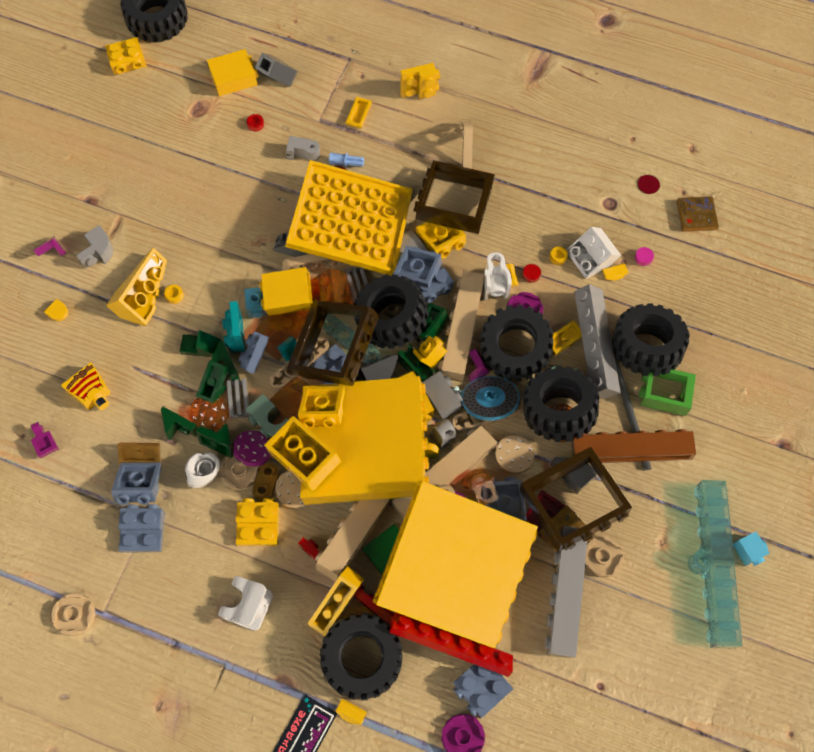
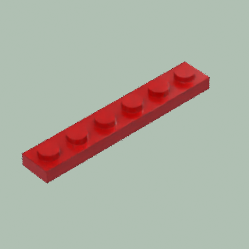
(311, 549)
(452, 644)

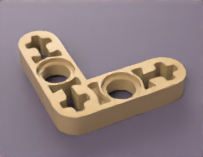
(466, 130)

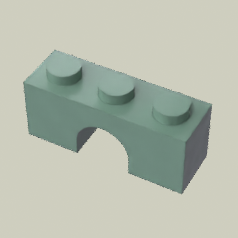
(263, 413)

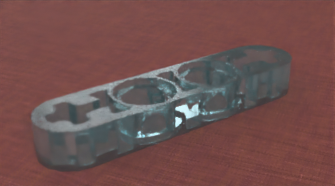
(340, 326)

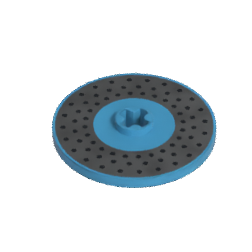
(490, 398)

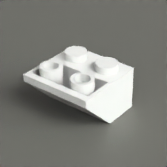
(593, 252)

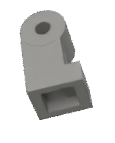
(302, 148)
(443, 433)

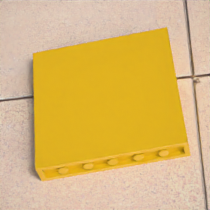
(377, 443)
(456, 564)

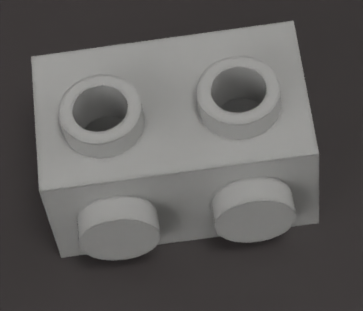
(442, 395)

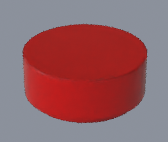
(255, 122)
(531, 273)

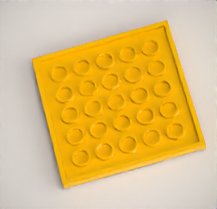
(350, 218)

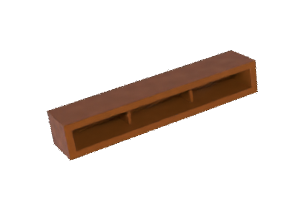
(638, 446)

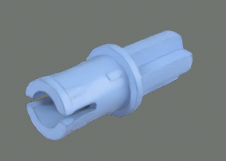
(345, 159)

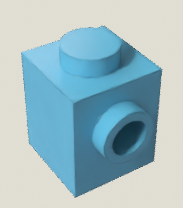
(253, 302)
(751, 549)

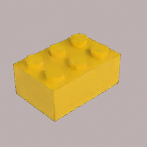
(303, 453)

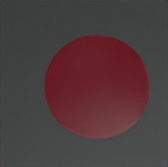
(648, 184)

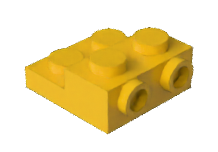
(125, 56)
(420, 81)
(441, 238)
(321, 406)
(257, 522)

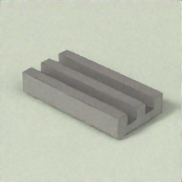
(354, 270)
(236, 383)

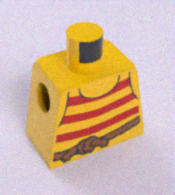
(88, 388)

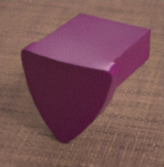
(47, 245)
(481, 370)

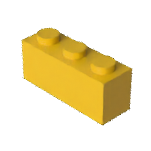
(335, 601)

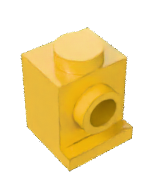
(431, 351)

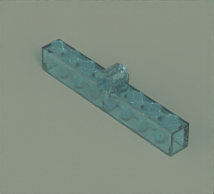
(717, 566)

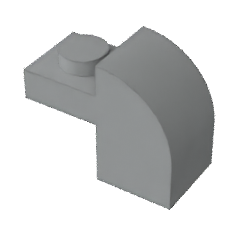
(99, 248)

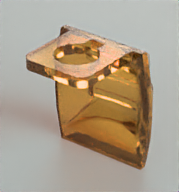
(478, 478)

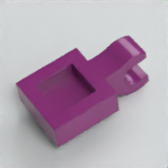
(44, 441)

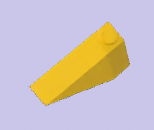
(138, 293)

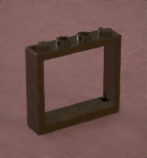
(457, 175)
(311, 332)
(558, 471)

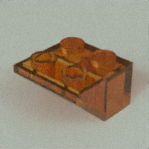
(330, 287)

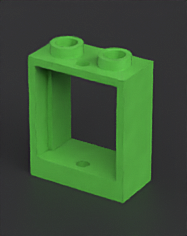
(660, 403)

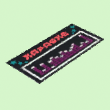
(306, 727)

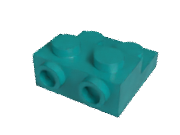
(234, 326)

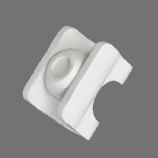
(497, 278)
(253, 606)

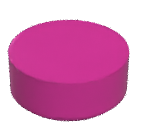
(644, 256)

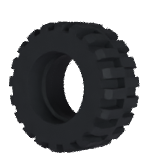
(155, 25)
(516, 319)
(656, 322)
(407, 323)
(564, 384)
(332, 648)

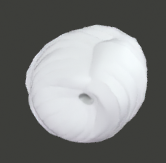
(201, 469)

